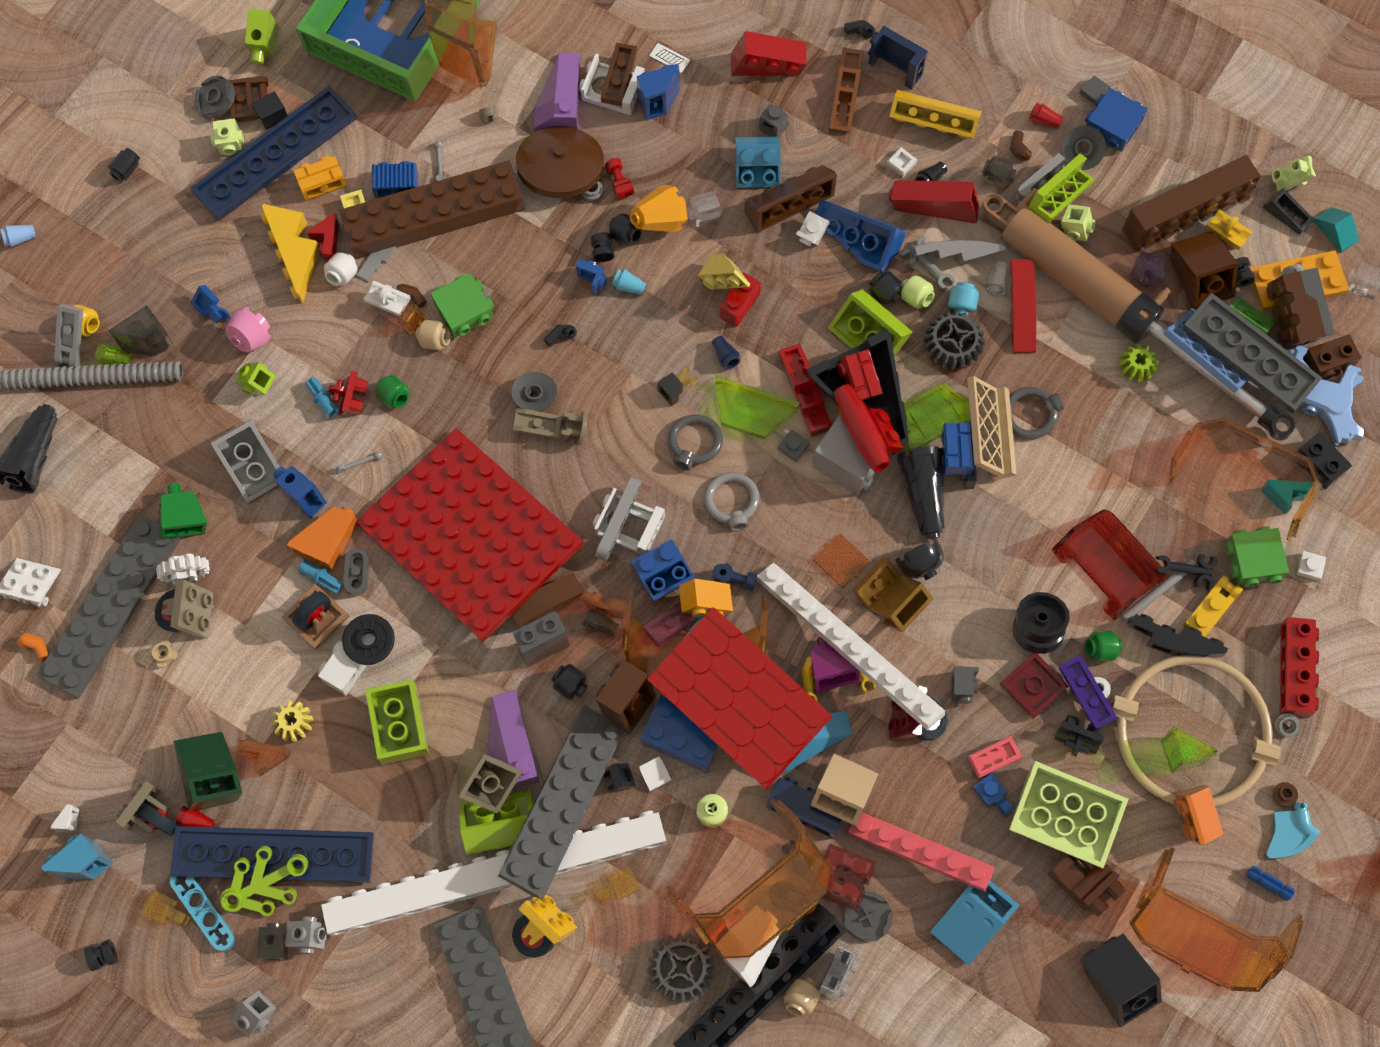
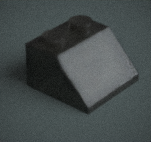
(141, 334)

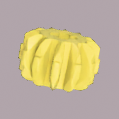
(291, 731)

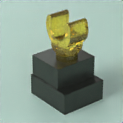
(671, 386)

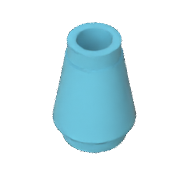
(628, 282)

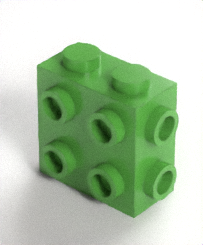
(463, 304)
(1256, 556)

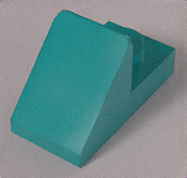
(1282, 492)

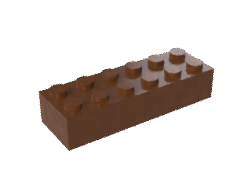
(1191, 203)

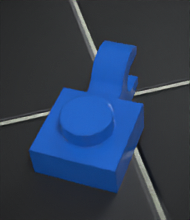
(206, 304)
(992, 792)

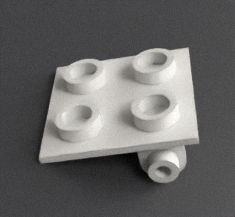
(28, 582)

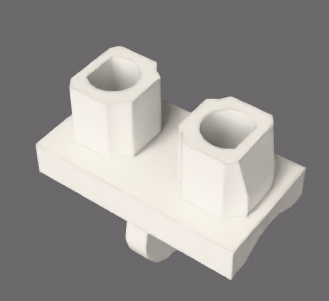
(387, 298)

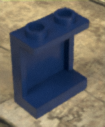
(899, 53)

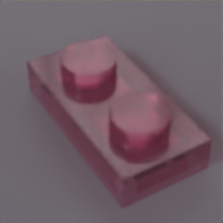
(668, 625)

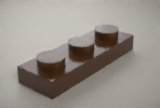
(619, 74)

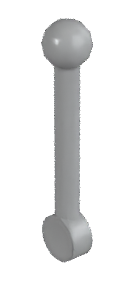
(438, 145)
(341, 468)

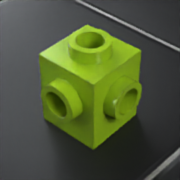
(255, 378)

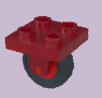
(904, 726)

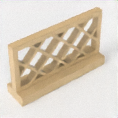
(999, 436)

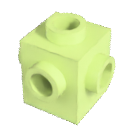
(227, 137)
(1077, 222)

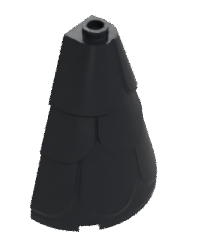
(880, 345)

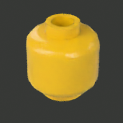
(90, 321)

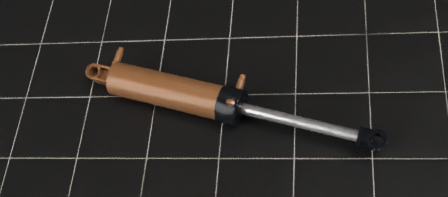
(1106, 291)

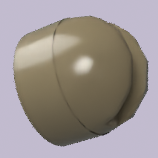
(486, 112)

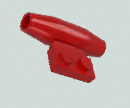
(868, 429)

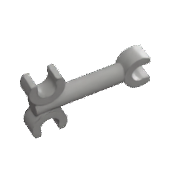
(929, 265)

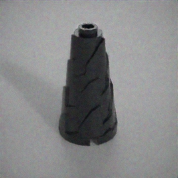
(26, 452)
(924, 485)

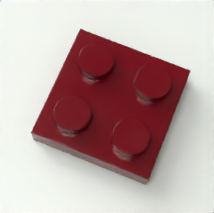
(1034, 685)

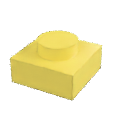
(352, 198)

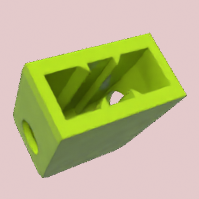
(260, 35)

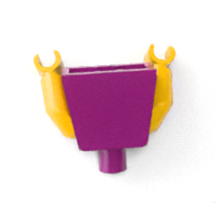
(829, 670)

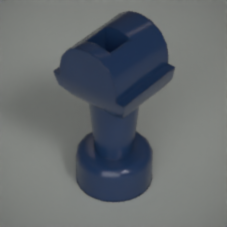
(724, 574)

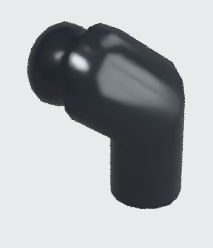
(861, 27)
(560, 332)

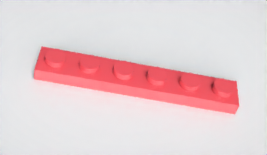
(922, 851)

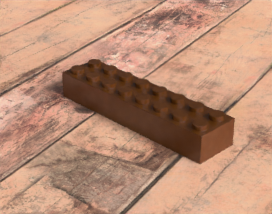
(432, 209)

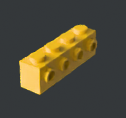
(935, 114)

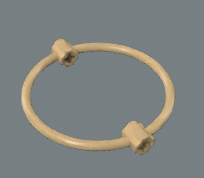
(1261, 752)

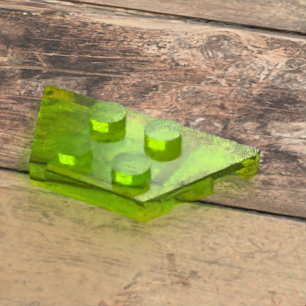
(751, 408)
(930, 411)

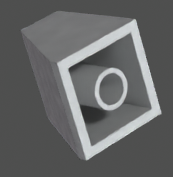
(841, 461)

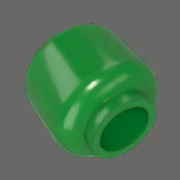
(392, 392)
(1103, 646)

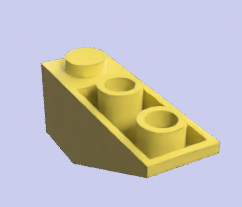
(722, 273)

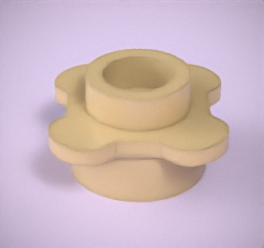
(157, 650)

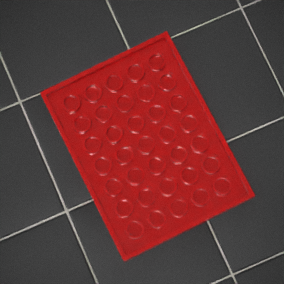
(469, 534)

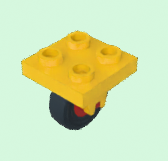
(541, 927)

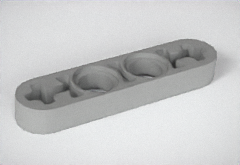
(618, 519)

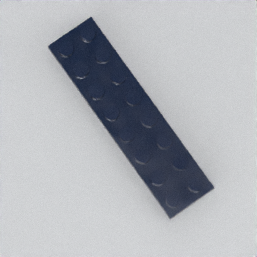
(273, 153)
(330, 854)

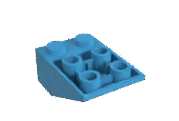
(974, 920)

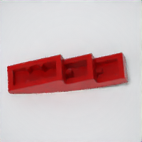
(1023, 306)
(805, 390)

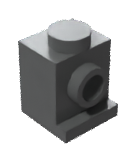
(775, 117)
(963, 683)

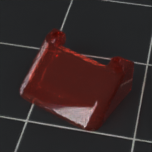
(1111, 560)

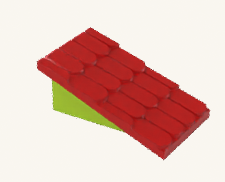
(739, 698)

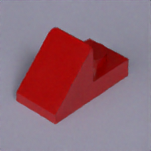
(327, 235)

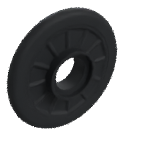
(378, 649)

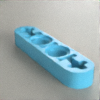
(198, 913)

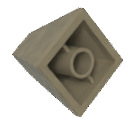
(485, 779)

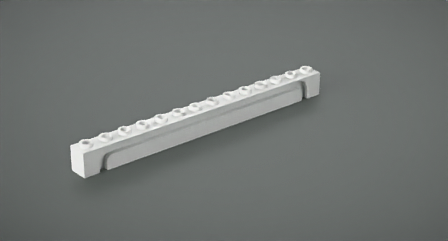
(481, 876)

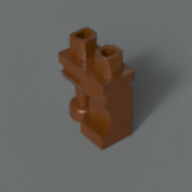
(1089, 886)

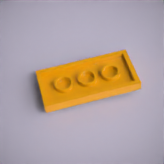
(1329, 269)

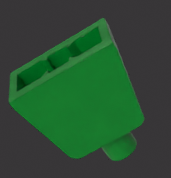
(180, 513)

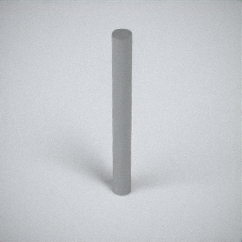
(1153, 595)

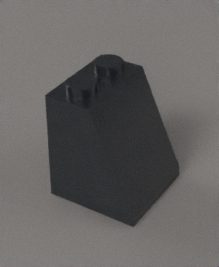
(1122, 979)

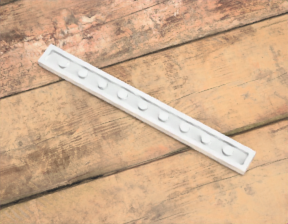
(851, 646)

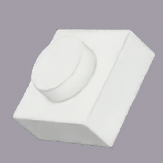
(1311, 565)

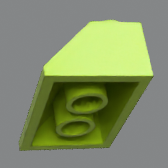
(865, 317)
(489, 830)

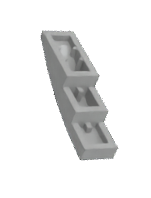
(963, 249)

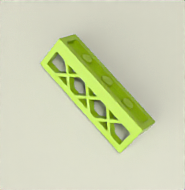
(1055, 188)

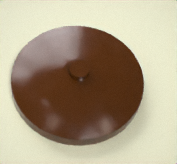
(559, 162)

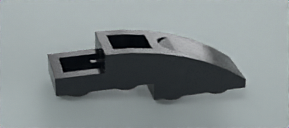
(1187, 642)

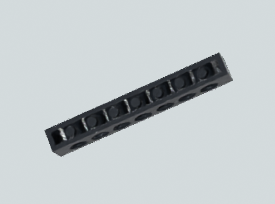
(785, 964)

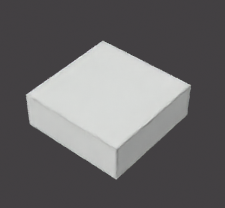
(901, 162)

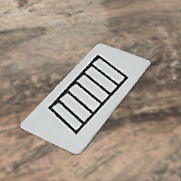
(669, 57)

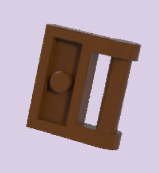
(242, 106)

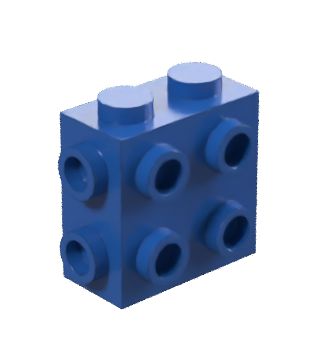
(1116, 118)

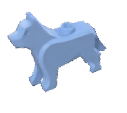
(1334, 402)

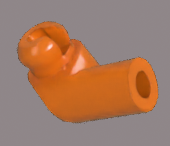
(35, 642)

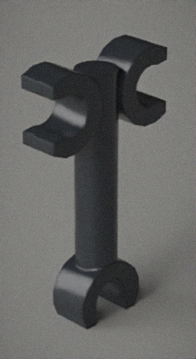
(1203, 570)

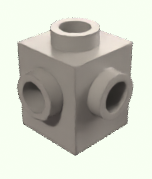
(306, 935)
(253, 1014)

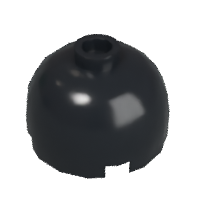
(922, 560)

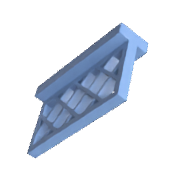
(1201, 356)

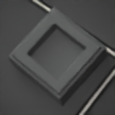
(1094, 89)

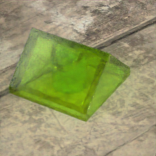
(1184, 750)

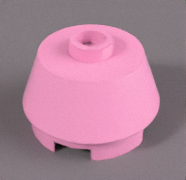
(247, 330)

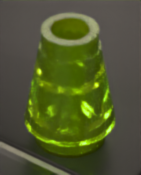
(111, 354)

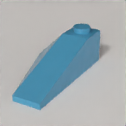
(832, 733)

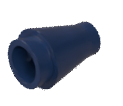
(726, 353)

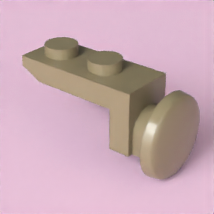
(551, 425)

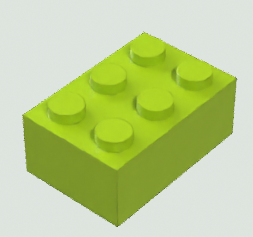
(397, 722)

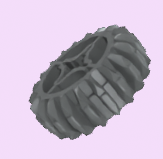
(969, 333)
(664, 982)

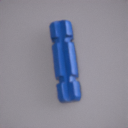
(1270, 883)

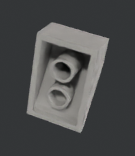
(247, 459)

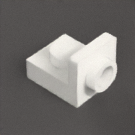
(812, 229)

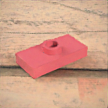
(994, 757)

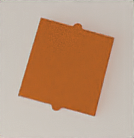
(841, 560)

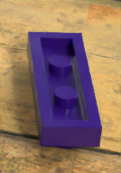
(1087, 692)

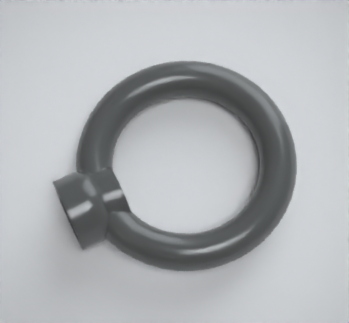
(1052, 404)
(684, 458)

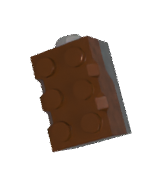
(1299, 306)

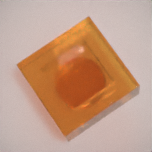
(411, 318)

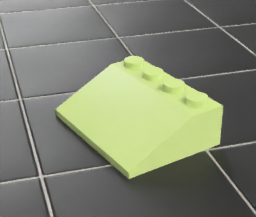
(1068, 814)

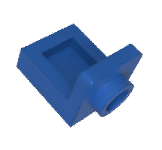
(592, 272)

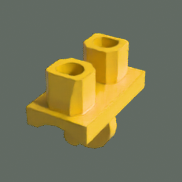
(1229, 230)

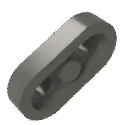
(356, 573)

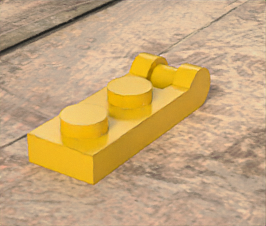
(1213, 606)

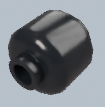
(623, 230)
(885, 287)
(569, 681)

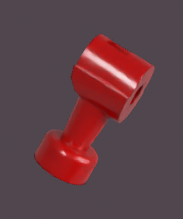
(621, 186)

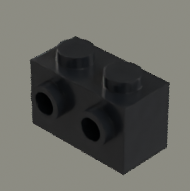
(1326, 458)

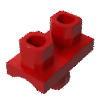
(349, 404)

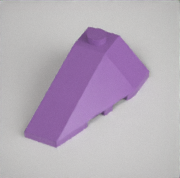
(560, 95)
(509, 737)

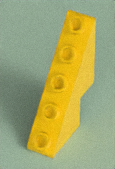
(297, 252)

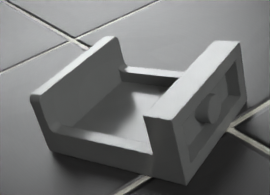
(541, 638)

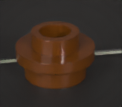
(1280, 799)

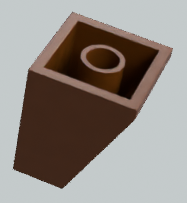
(1204, 268)

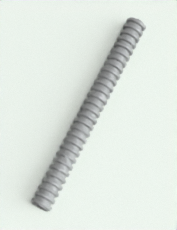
(92, 374)

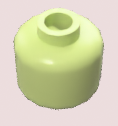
(917, 292)
(715, 818)

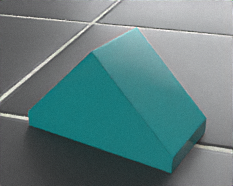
(1338, 228)

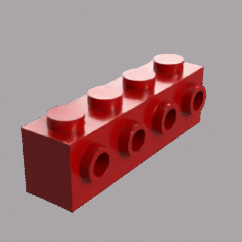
(1298, 667)

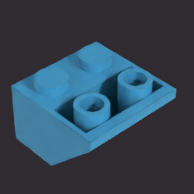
(757, 161)
(78, 860)

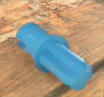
(321, 397)
(320, 577)

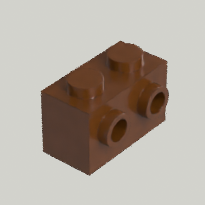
(1332, 356)

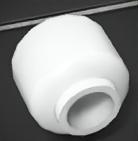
(340, 269)

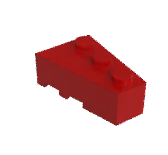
(767, 56)

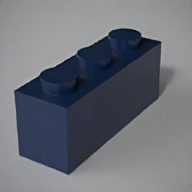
(799, 802)

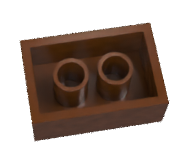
(625, 696)

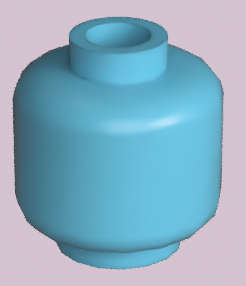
(963, 298)

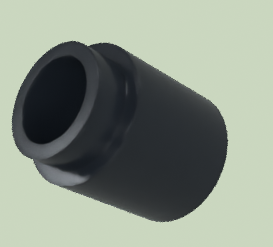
(123, 164)

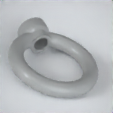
(738, 519)

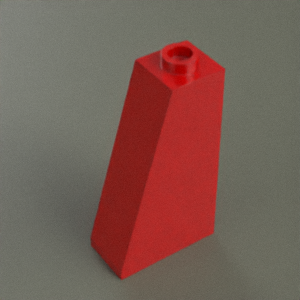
(936, 199)

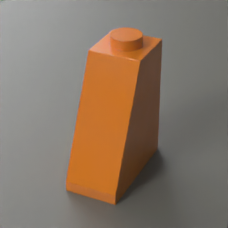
(325, 538)

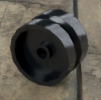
(1040, 622)

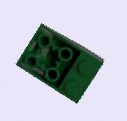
(207, 771)

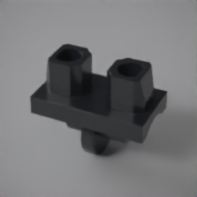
(1079, 738)

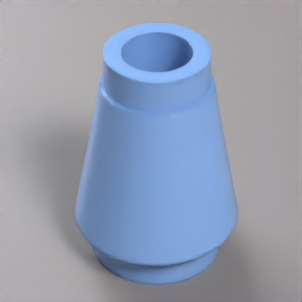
(17, 234)

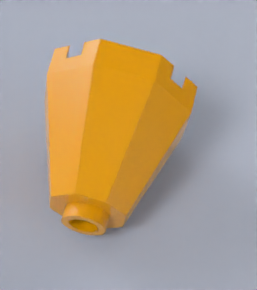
(660, 210)

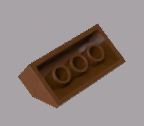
(790, 197)

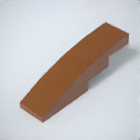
(846, 90)

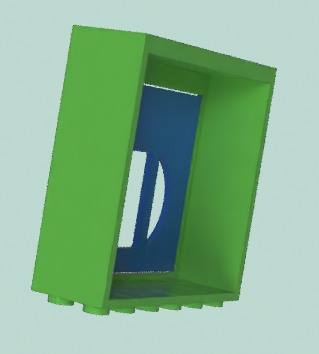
(381, 57)

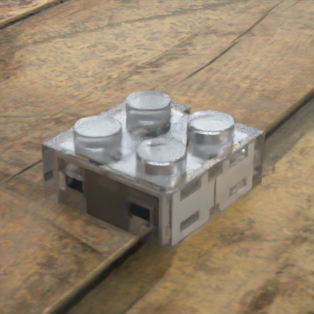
(842, 965)

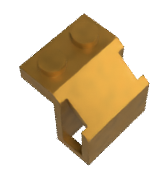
(892, 595)

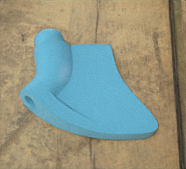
(1291, 832)

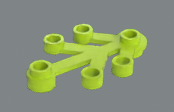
(260, 884)

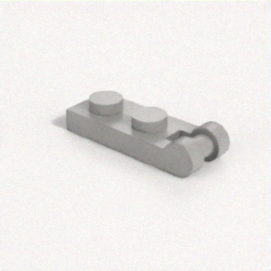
(1041, 177)
(68, 335)

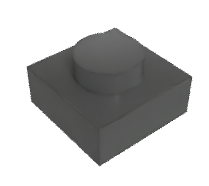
(793, 445)

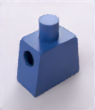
(299, 490)

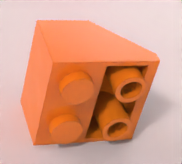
(1199, 814)

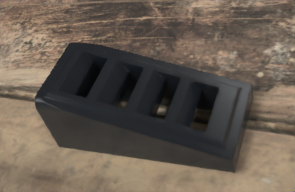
(1284, 216)

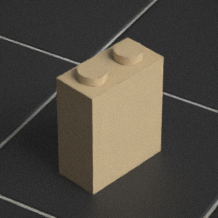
(844, 789)

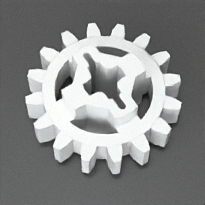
(183, 568)

